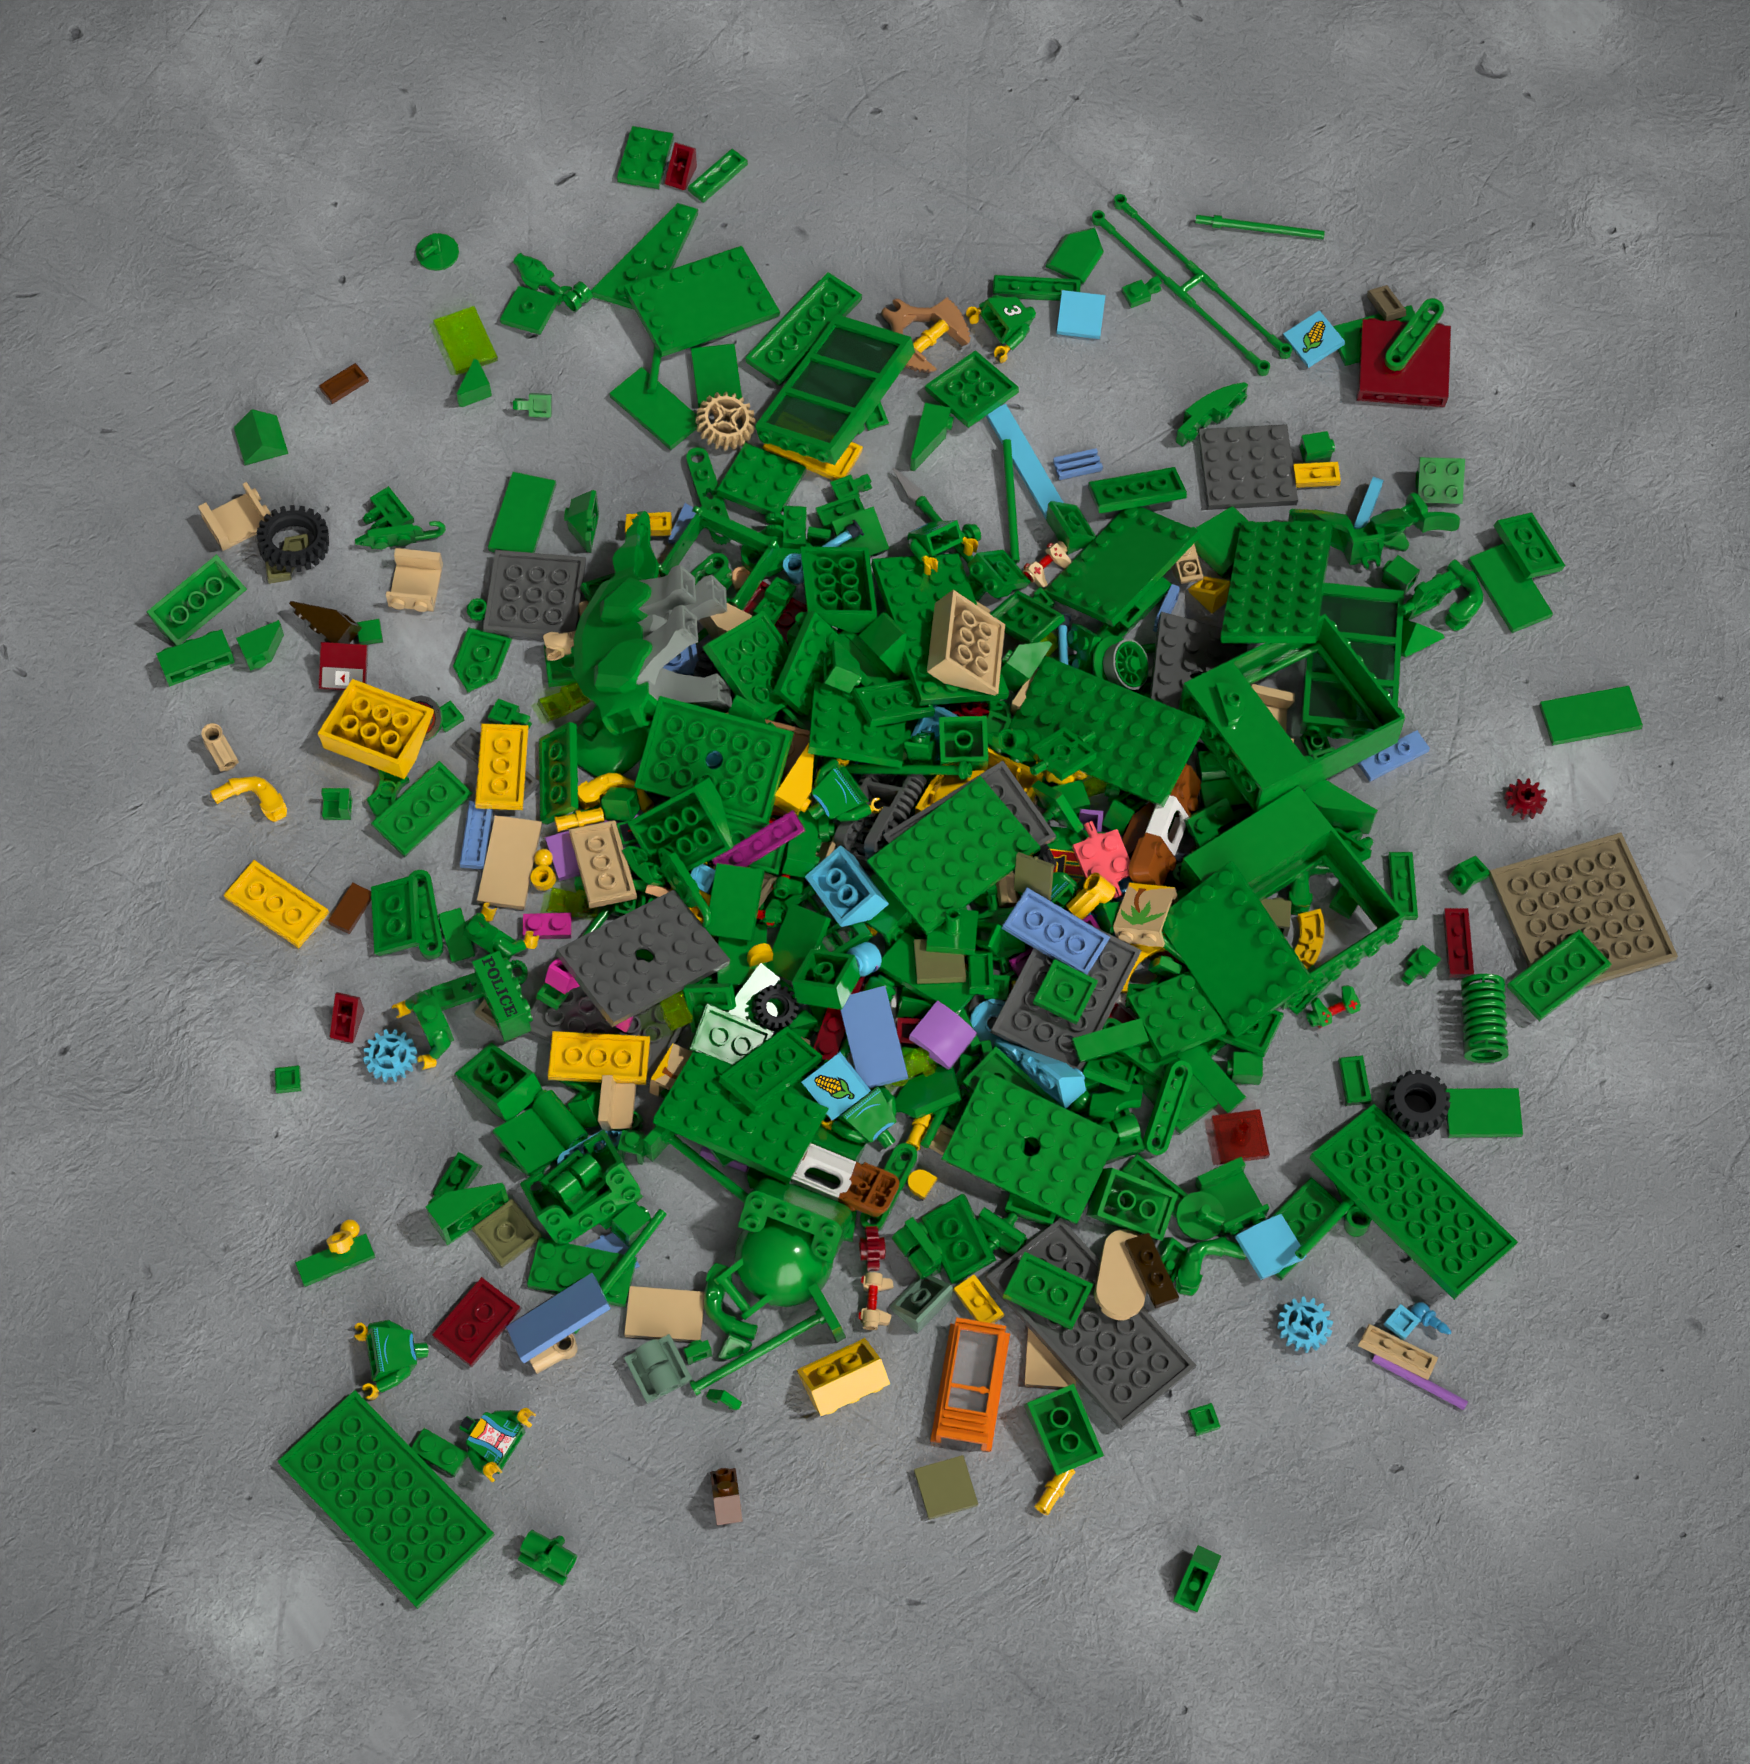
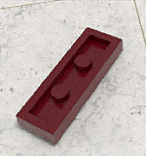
(1458, 942)

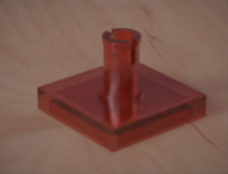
(1240, 1136)

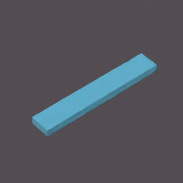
(1024, 458)

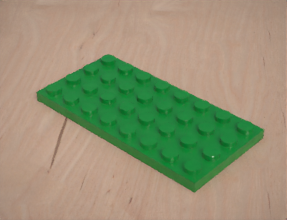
(1277, 582)
(911, 603)
(1137, 738)
(1413, 1201)
(386, 1499)

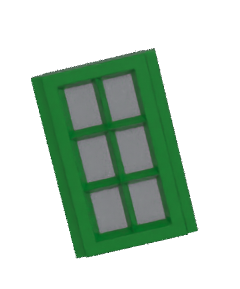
(837, 938)

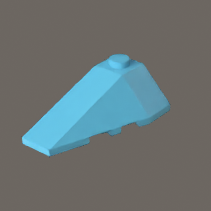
(1052, 1075)

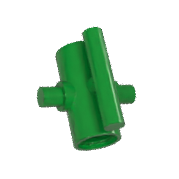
(1001, 1232)
(547, 1556)

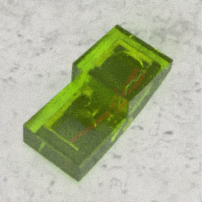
(562, 703)
(569, 902)

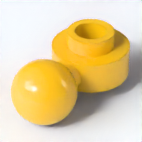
(543, 859)
(341, 1241)

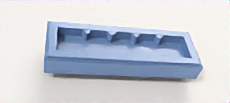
(1404, 751)
(476, 837)

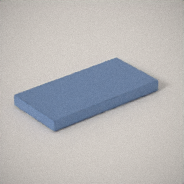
(1055, 932)
(873, 1038)
(558, 1318)

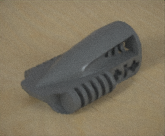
(896, 797)

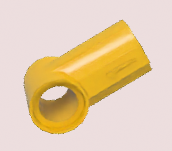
(1095, 891)

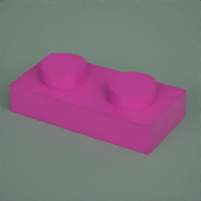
(548, 925)

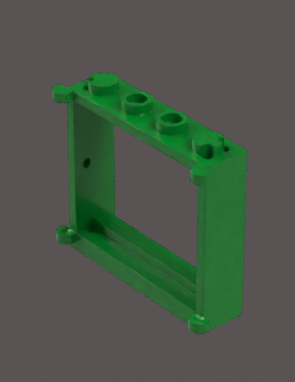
(737, 532)

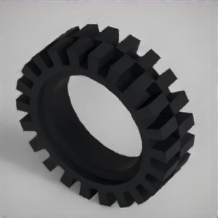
(290, 559)

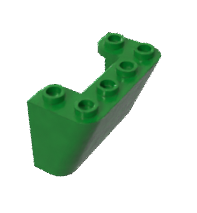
(800, 1209)
(564, 1225)

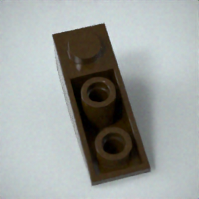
(333, 624)

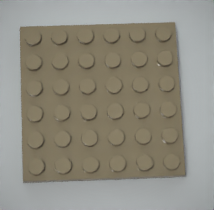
(1586, 890)

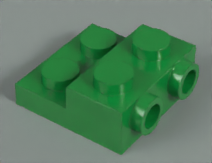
(997, 573)

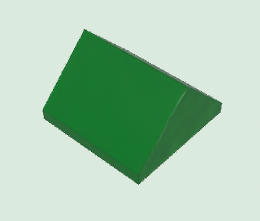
(260, 437)
(1069, 526)
(886, 641)
(835, 1143)

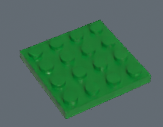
(752, 661)
(843, 733)

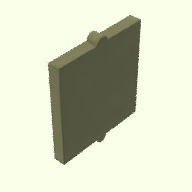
(1033, 874)

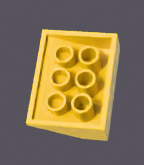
(376, 728)

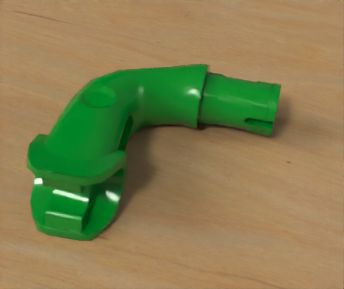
(1461, 613)
(1299, 890)
(1189, 1275)
(713, 1301)

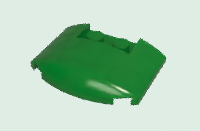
(605, 753)

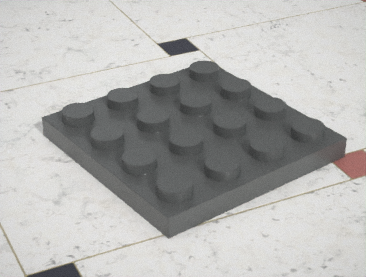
(1247, 467)
(534, 594)

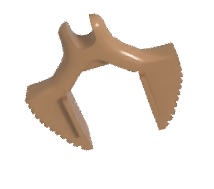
(944, 310)

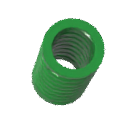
(1480, 1019)

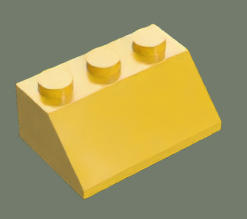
(843, 1377)

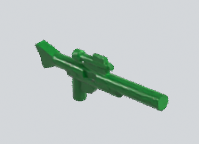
(966, 1064)

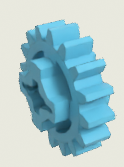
(385, 1065)
(1308, 1334)

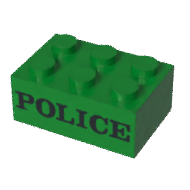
(503, 995)

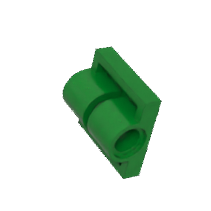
(1440, 479)
(1014, 742)
(1129, 1138)
(575, 1181)
(924, 1254)

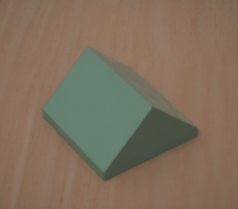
(922, 1301)

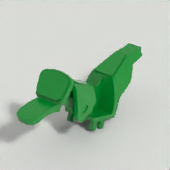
(1382, 530)

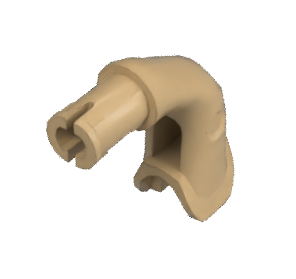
(561, 644)

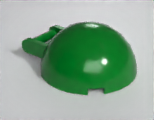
(775, 1267)

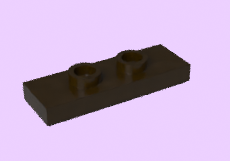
(1152, 1270)

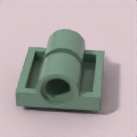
(658, 1368)

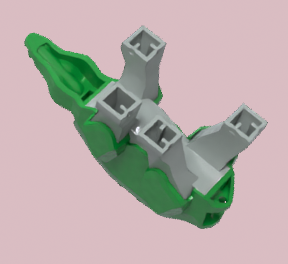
(638, 628)

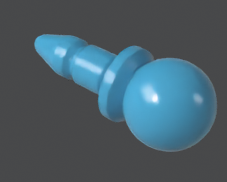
(1428, 1317)

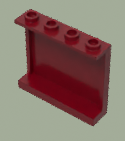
(1420, 382)

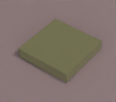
(936, 966)
(506, 1233)
(946, 1487)

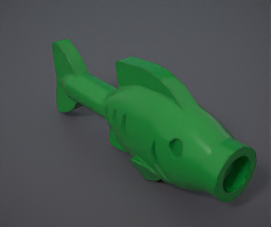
(536, 274)

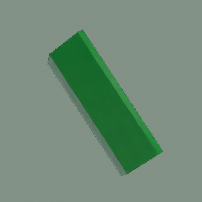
(196, 601)

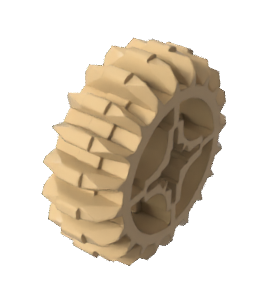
(722, 432)

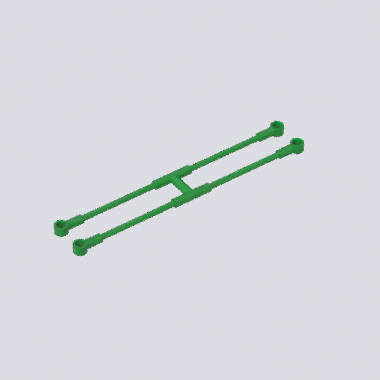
(1181, 291)

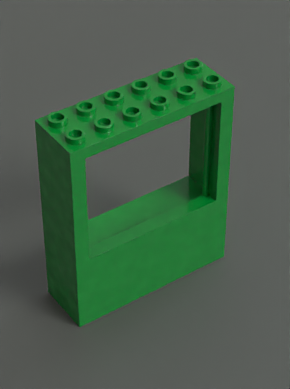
(1256, 748)
(1281, 847)

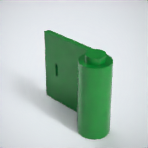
(1219, 540)
(540, 1132)

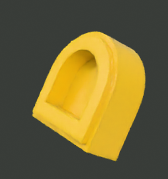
(759, 954)
(921, 1182)

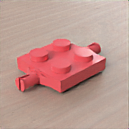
(1103, 855)

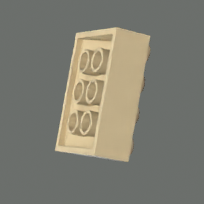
(965, 645)

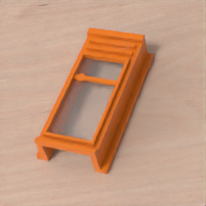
(971, 1382)

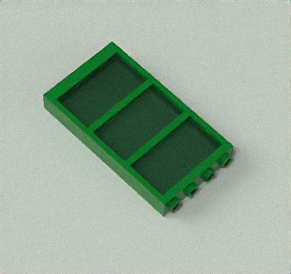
(835, 389)
(1374, 629)

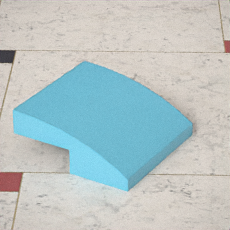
(1269, 1246)

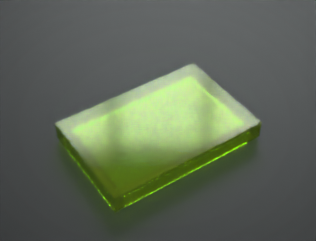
(465, 339)

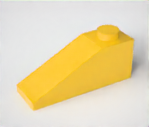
(797, 786)

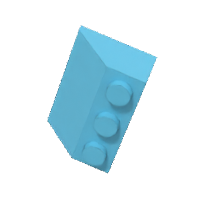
(846, 888)

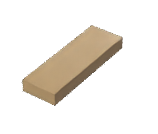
(1398, 1351)

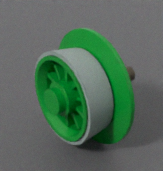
(1121, 662)

